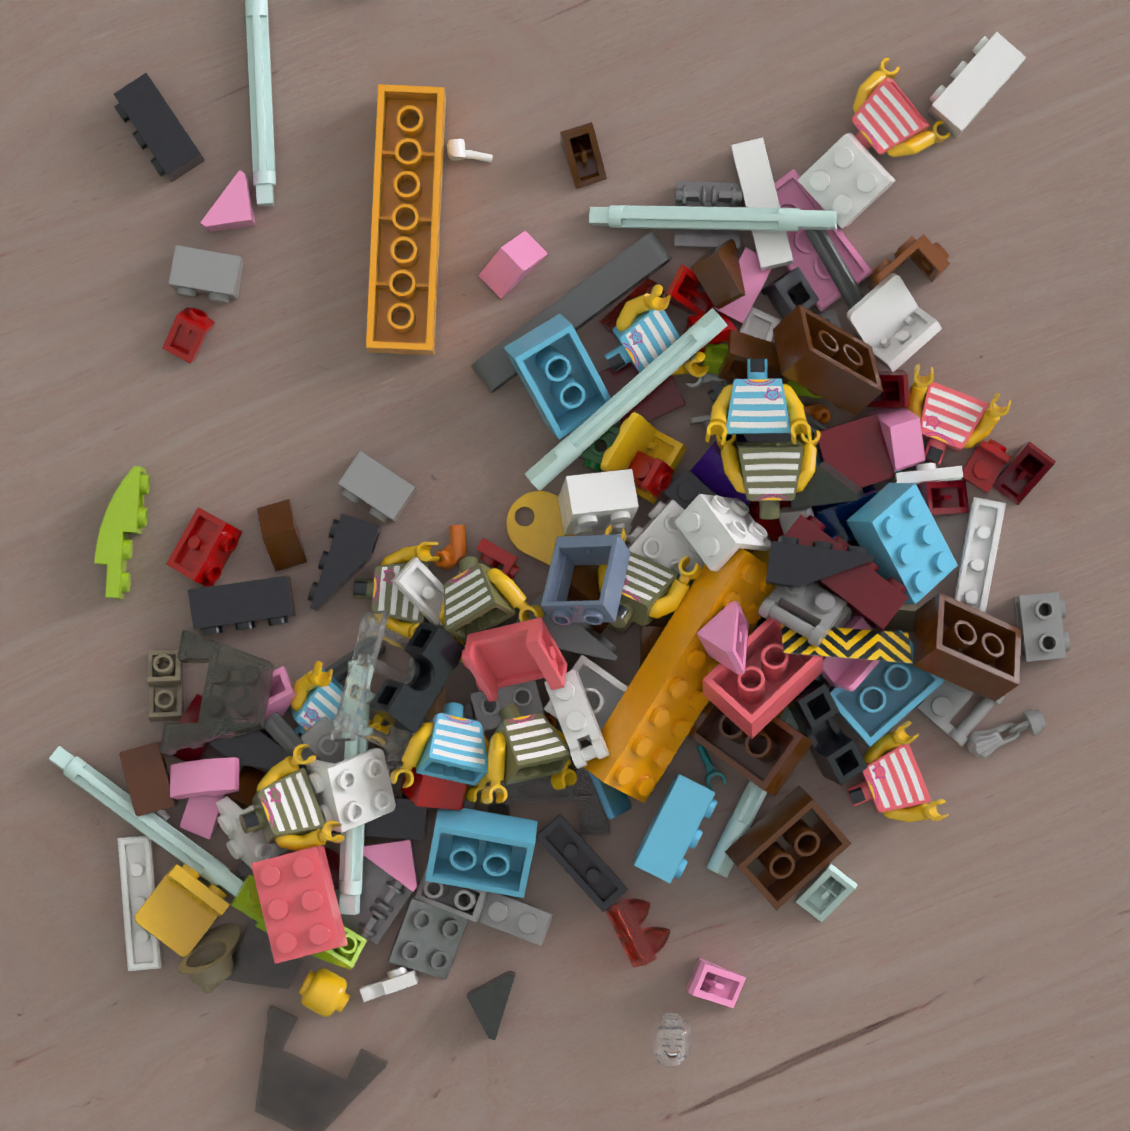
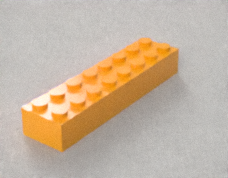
(406, 219)
(669, 685)

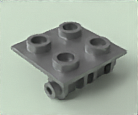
(706, 195)
(379, 902)
(427, 939)

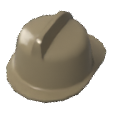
(211, 957)

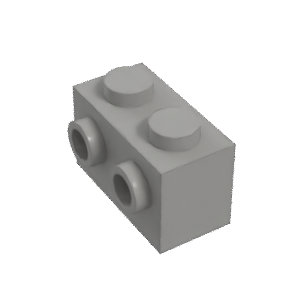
(1041, 626)
(523, 695)

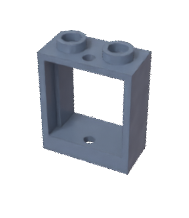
(585, 551)

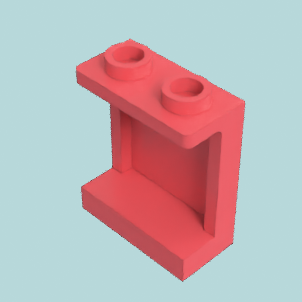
(514, 656)

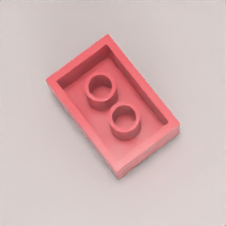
(768, 682)
(299, 904)

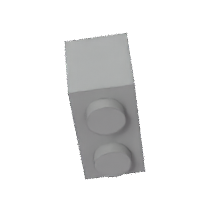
(206, 273)
(377, 487)

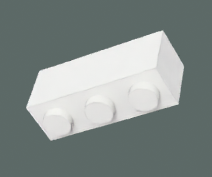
(975, 83)

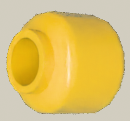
(324, 992)

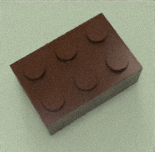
(827, 360)
(967, 647)
(763, 759)
(788, 847)

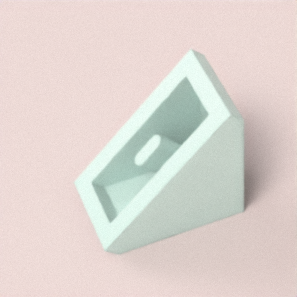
(826, 892)

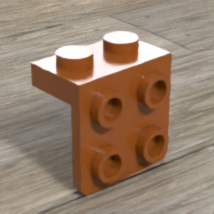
(927, 256)

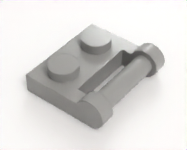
(807, 602)
(946, 703)

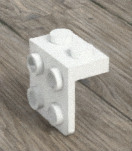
(892, 322)
(719, 528)
(662, 539)
(353, 789)
(250, 846)

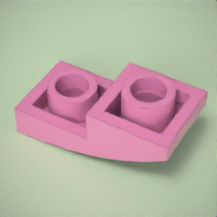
(753, 282)
(204, 776)
(201, 815)

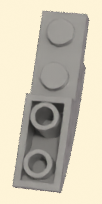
(489, 908)

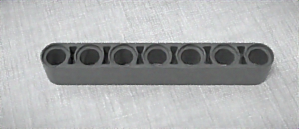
(581, 303)

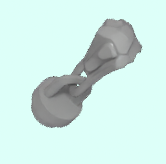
(984, 742)

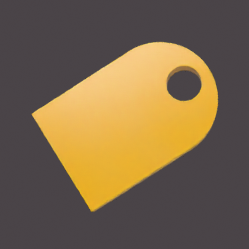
(539, 537)

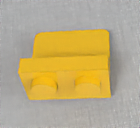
(640, 435)
(181, 909)

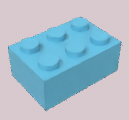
(558, 375)
(903, 539)
(883, 698)
(675, 828)
(481, 851)

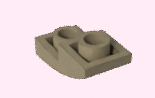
(165, 685)

